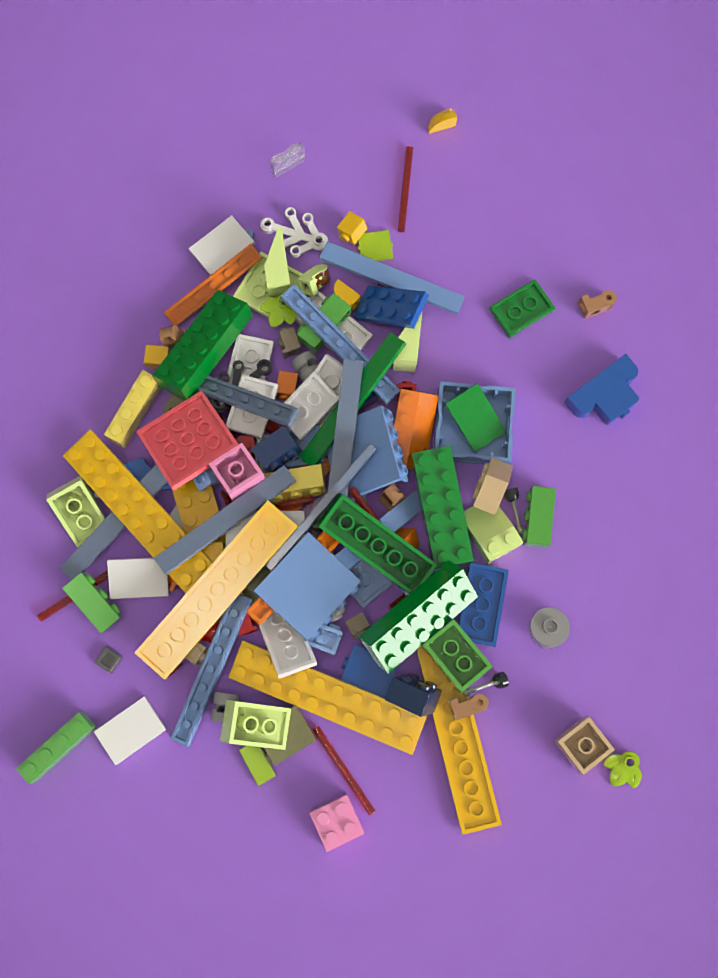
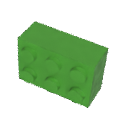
(457, 656)

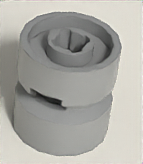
(305, 364)
(220, 701)

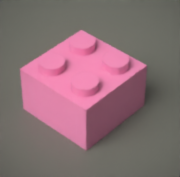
(237, 471)
(336, 822)

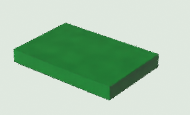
(522, 308)
(475, 417)

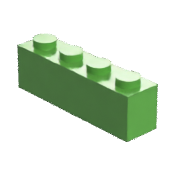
(56, 747)

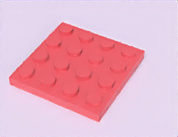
(187, 439)

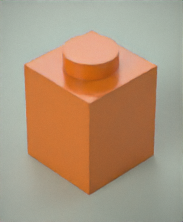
(287, 384)

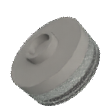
(549, 628)

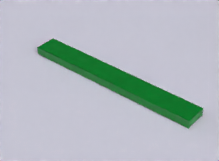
(371, 376)

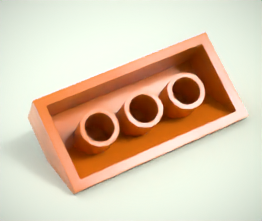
(414, 422)

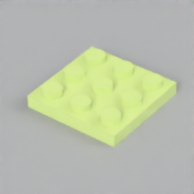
(252, 287)

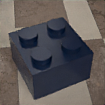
(277, 450)
(413, 694)

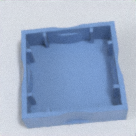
(448, 433)

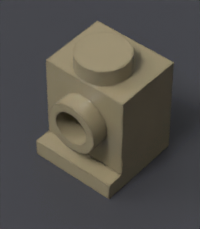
(289, 342)
(357, 625)
(197, 654)

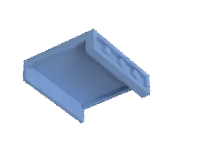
(386, 463)
(307, 587)

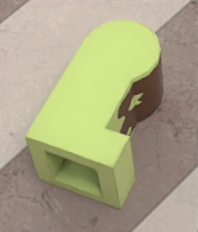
(314, 279)

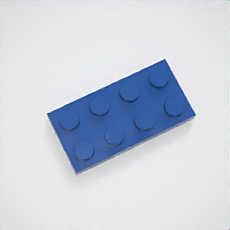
(391, 306)
(482, 616)

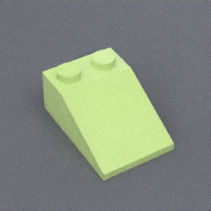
(276, 273)
(408, 357)
(76, 509)
(491, 533)
(255, 725)

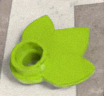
(278, 312)
(623, 772)

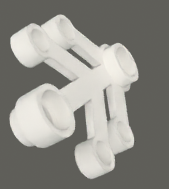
(297, 234)

